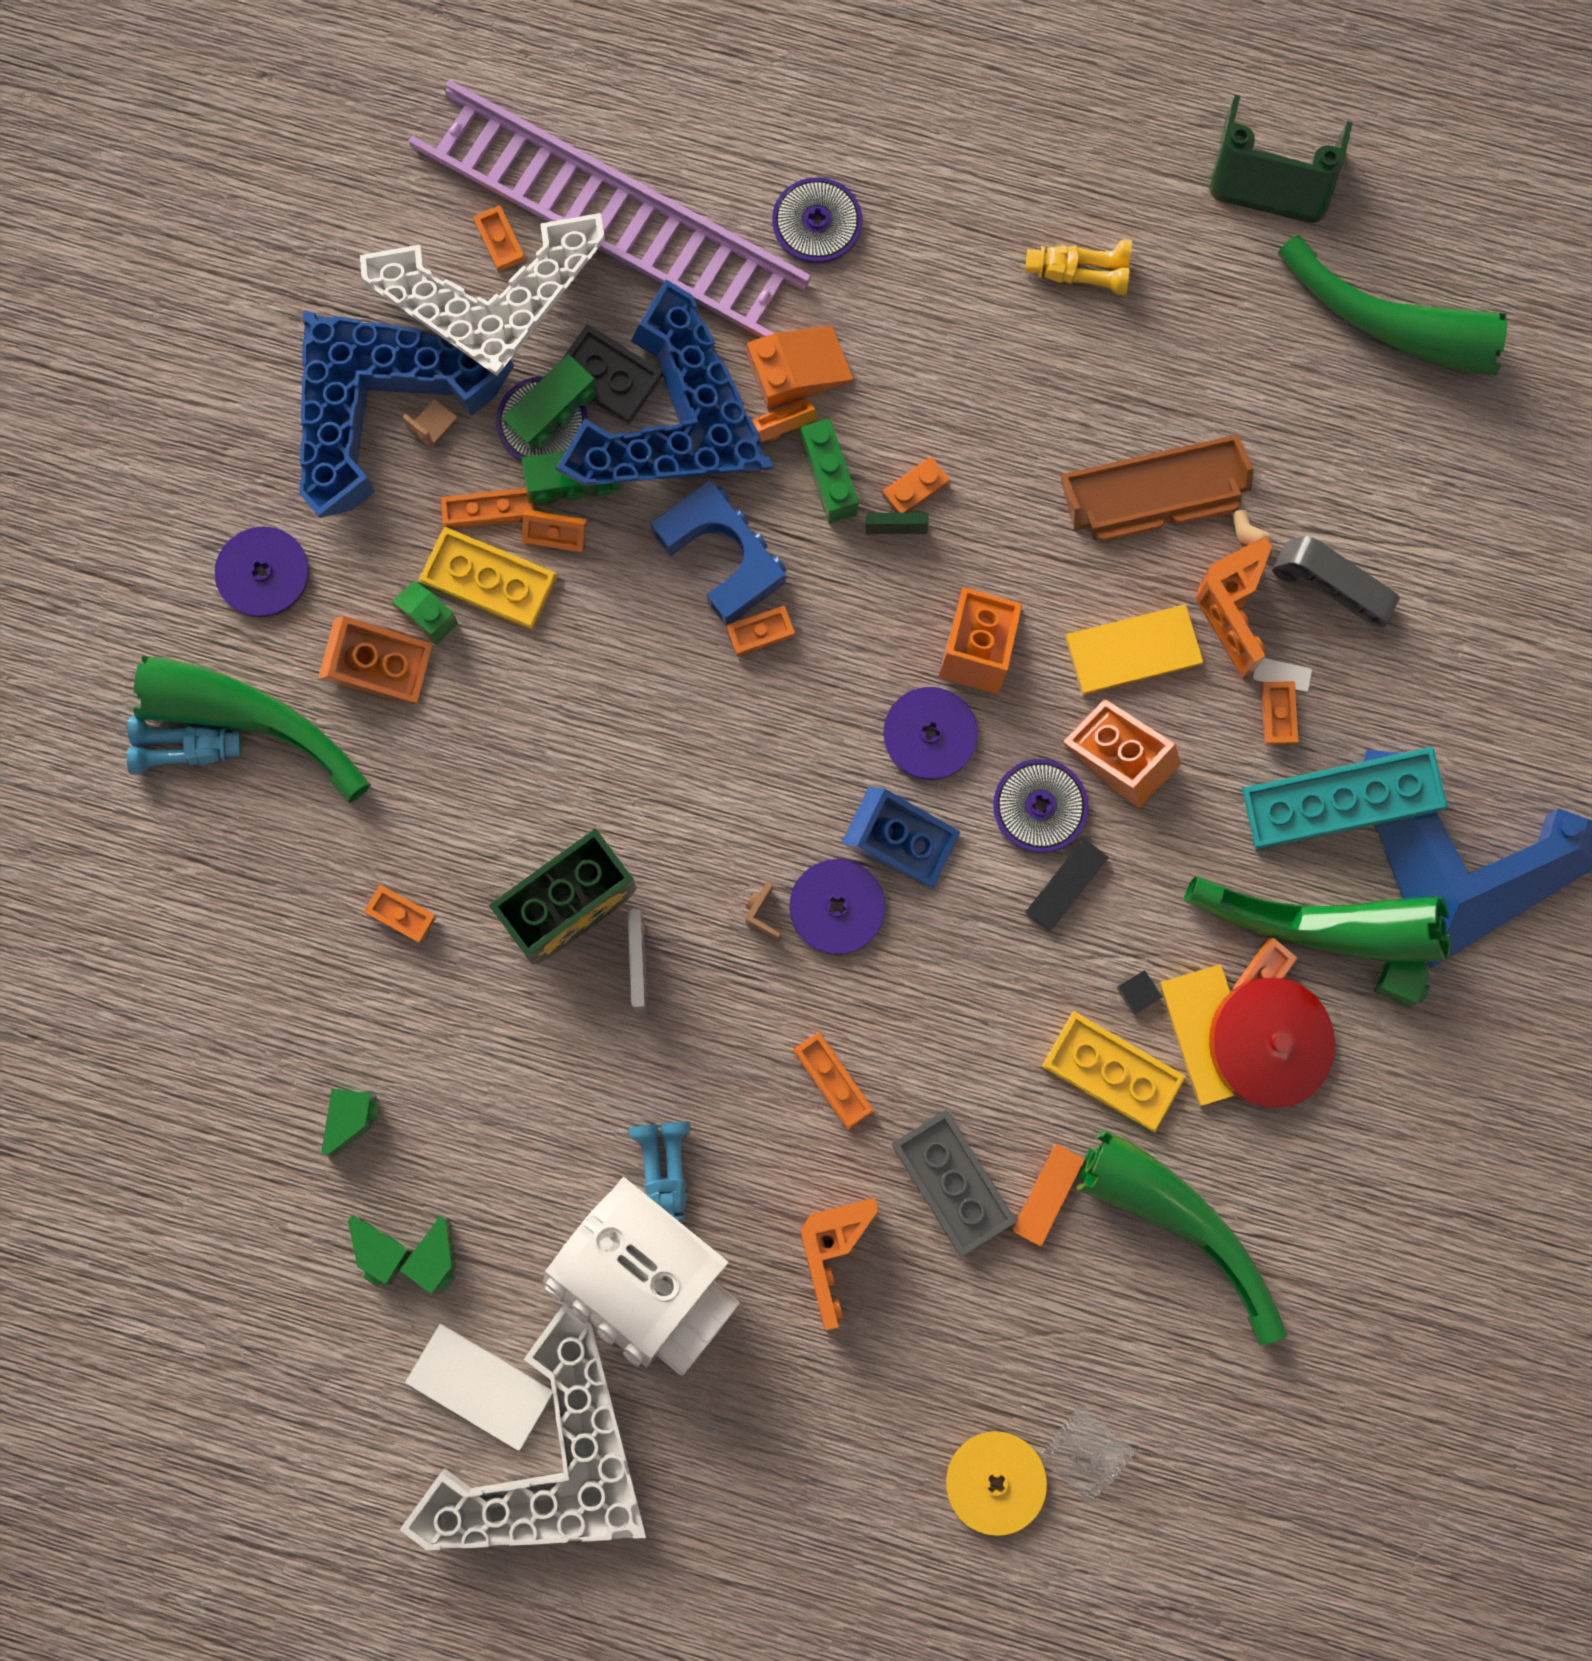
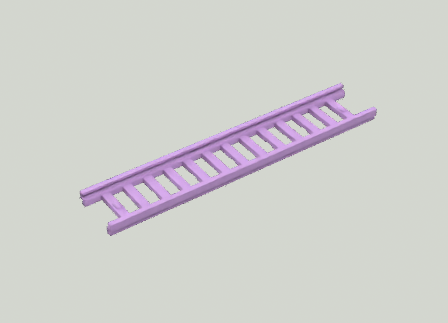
(626, 188)

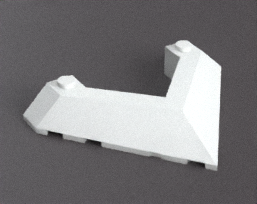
(483, 328)
(582, 1504)

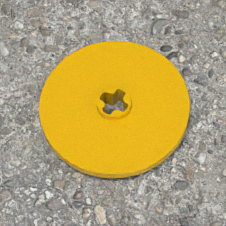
(1023, 1483)

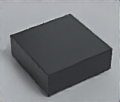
(1139, 992)

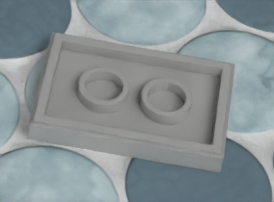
(637, 956)

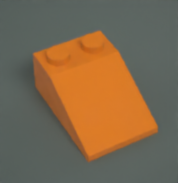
(797, 365)
(980, 641)
(374, 660)
(1124, 752)

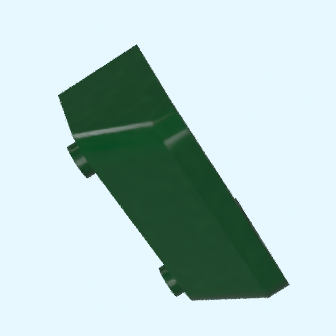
(1272, 181)

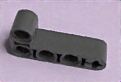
(1336, 577)

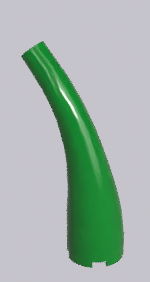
(1435, 334)
(201, 696)
(1374, 930)
(1151, 1191)

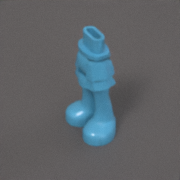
(200, 745)
(670, 1191)

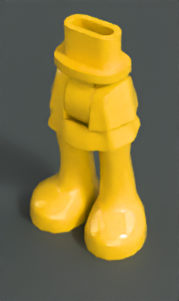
(1062, 263)

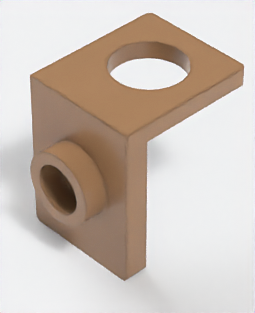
(431, 423)
(754, 906)

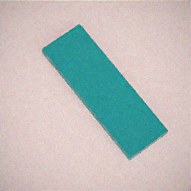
(1345, 798)

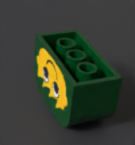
(564, 897)

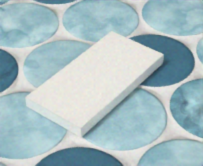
(479, 1387)

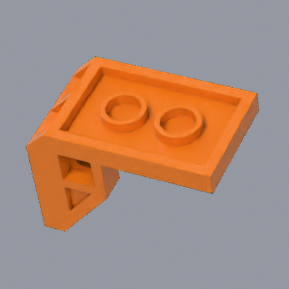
(1225, 594)
(844, 1227)

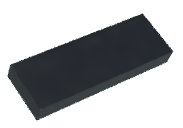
(1066, 885)

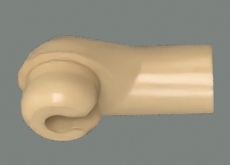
(1245, 532)

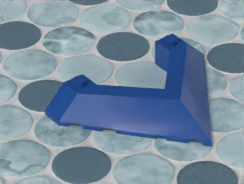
(340, 365)
(713, 425)
(1481, 901)

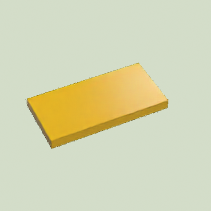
(488, 578)
(1134, 649)
(1191, 1008)
(1113, 1072)

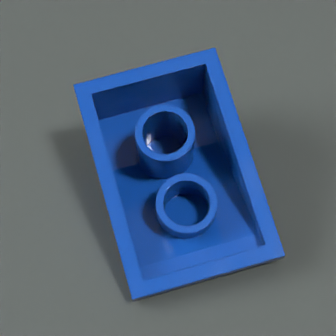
(900, 836)

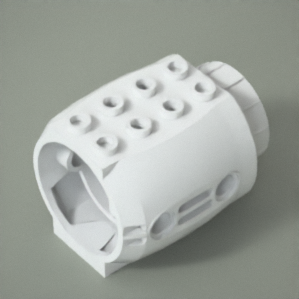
(642, 1280)

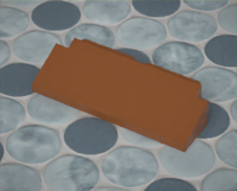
(1159, 489)

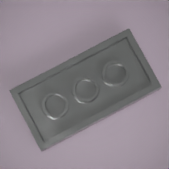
(953, 1183)

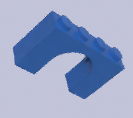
(709, 512)

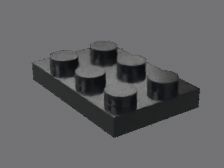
(620, 375)

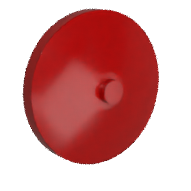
(1272, 1042)

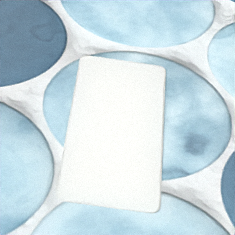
(1278, 671)

